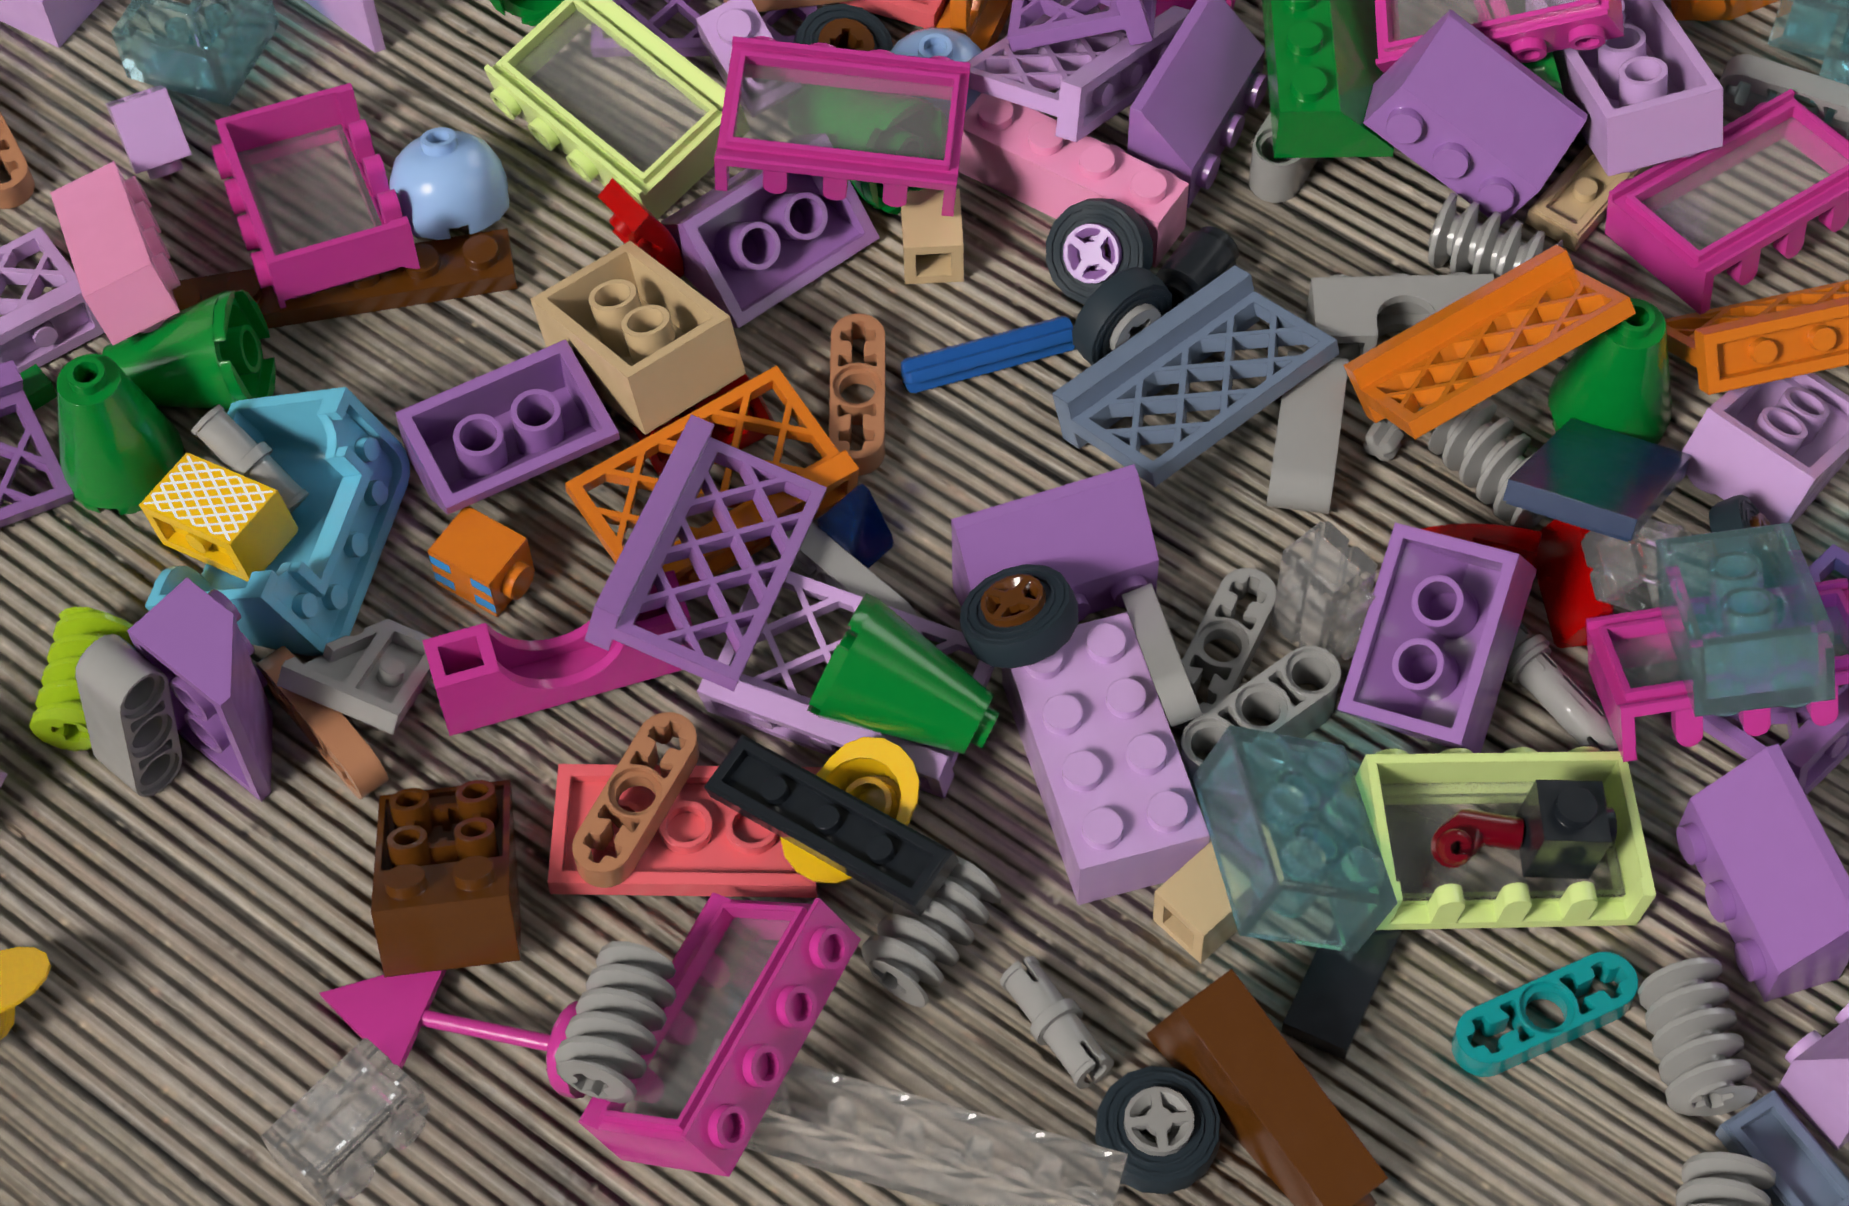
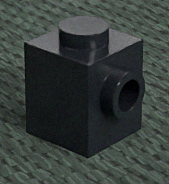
(1565, 829)

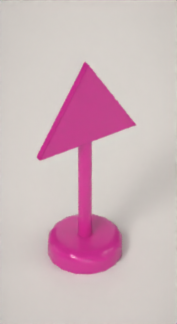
(396, 1007)

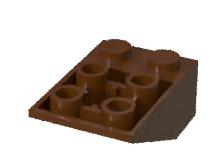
(446, 879)

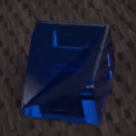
(858, 526)

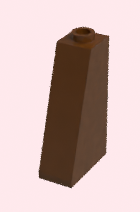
(1268, 1097)

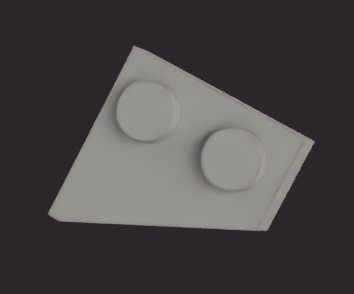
(365, 674)

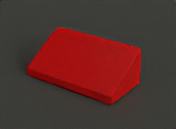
(1566, 584)

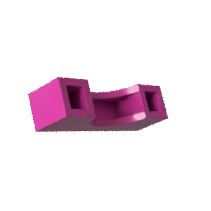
(498, 678)

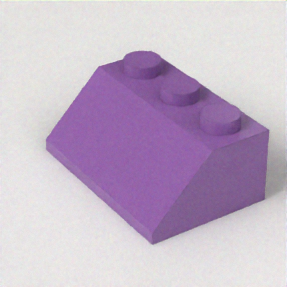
(1198, 96)
(1473, 117)
(760, 246)
(504, 427)
(1085, 530)
(1437, 637)
(211, 681)
(1770, 875)

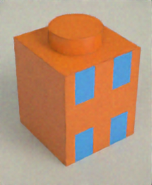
(482, 561)

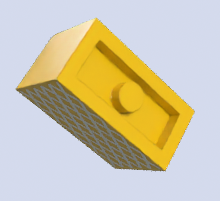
(219, 517)

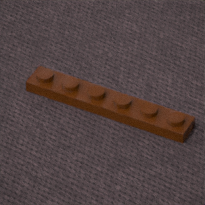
(447, 271)

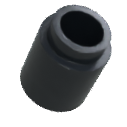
(1198, 262)

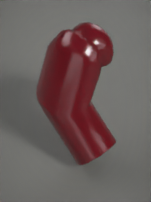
(1470, 831)

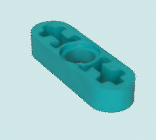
(1558, 987)

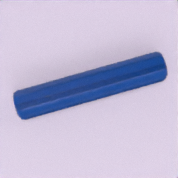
(987, 354)

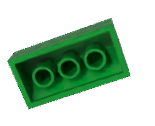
(1322, 77)

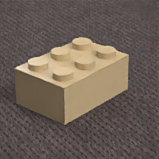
(641, 335)

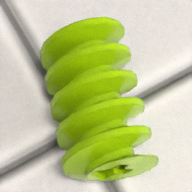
(58, 703)

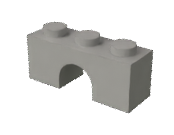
(1369, 306)

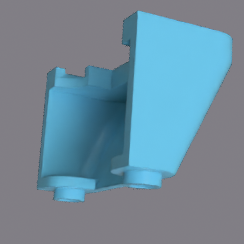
(354, 489)

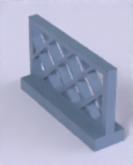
(1170, 354)

